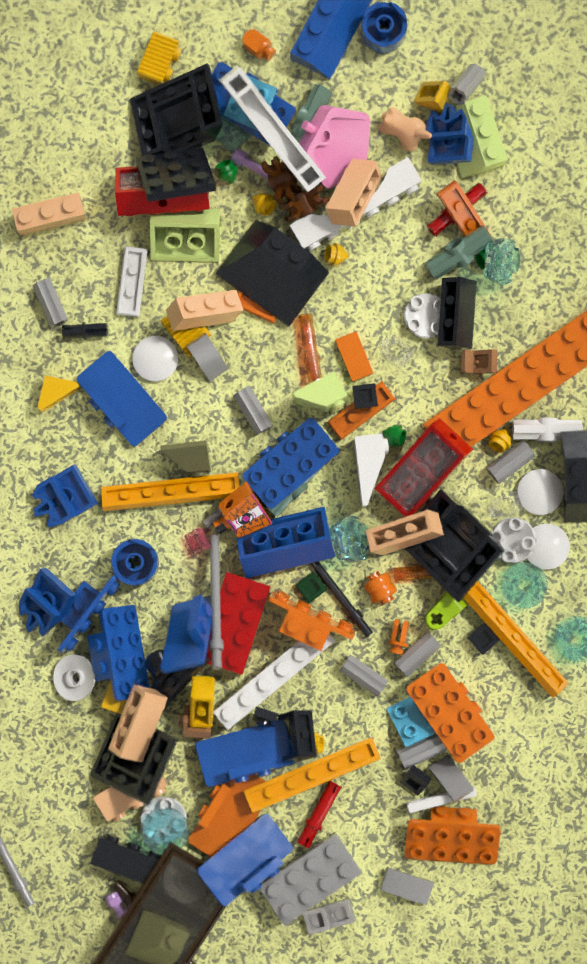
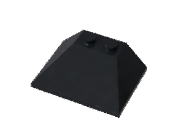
(178, 113)
(273, 271)
(575, 473)
(463, 551)
(134, 777)

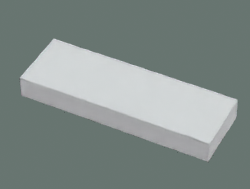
(132, 281)
(432, 801)

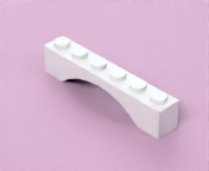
(272, 128)
(398, 180)
(267, 682)

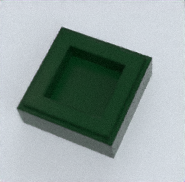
(311, 587)

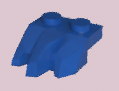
(450, 137)
(64, 496)
(45, 602)

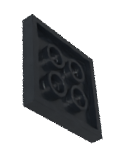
(175, 174)

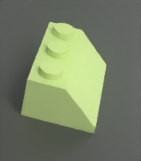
(487, 145)
(185, 236)
(322, 395)

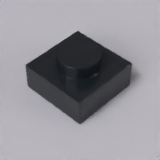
(365, 396)
(483, 638)
(265, 717)
(415, 780)

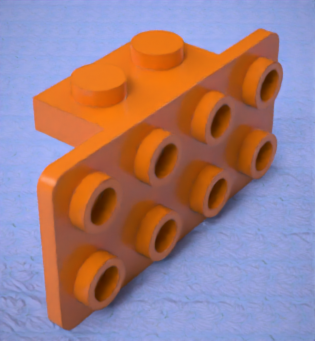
(306, 624)
(450, 712)
(224, 817)
(452, 837)

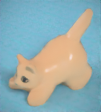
(406, 129)

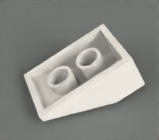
(369, 457)

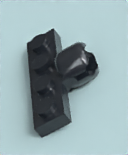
(170, 683)

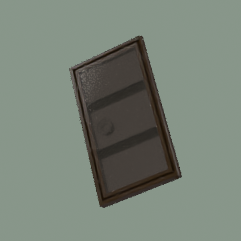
(173, 893)

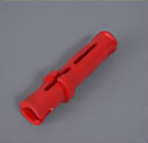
(444, 219)
(317, 817)

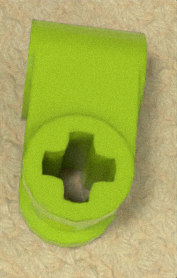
(447, 608)

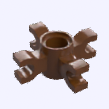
(281, 180)
(303, 203)

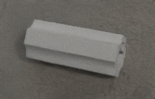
(466, 84)
(50, 302)
(253, 410)
(510, 462)
(417, 654)
(363, 675)
(421, 751)

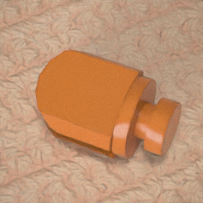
(258, 45)
(397, 646)

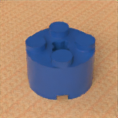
(384, 14)
(123, 568)

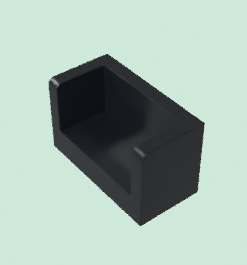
(301, 735)

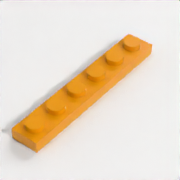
(169, 491)
(515, 640)
(311, 775)

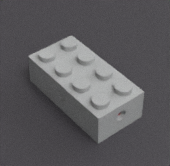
(310, 878)

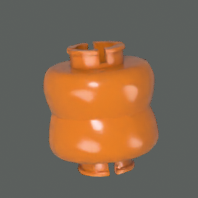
(380, 588)

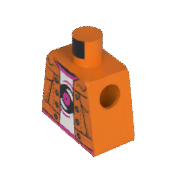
(242, 512)

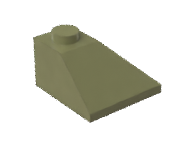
(190, 456)
(157, 939)

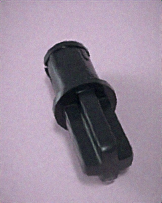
(84, 330)

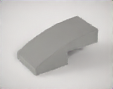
(207, 357)
(451, 779)
(406, 886)
(329, 916)

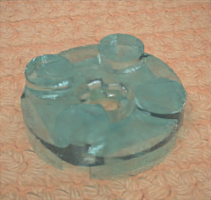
(499, 251)
(341, 534)
(530, 573)
(563, 638)
(163, 818)

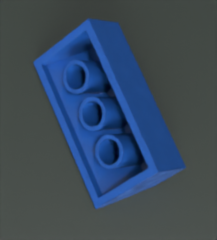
(328, 34)
(287, 543)

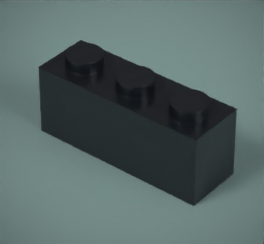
(457, 313)
(123, 858)

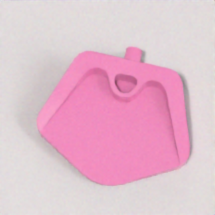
(335, 139)

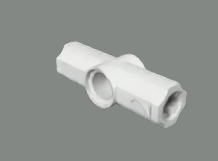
(543, 429)

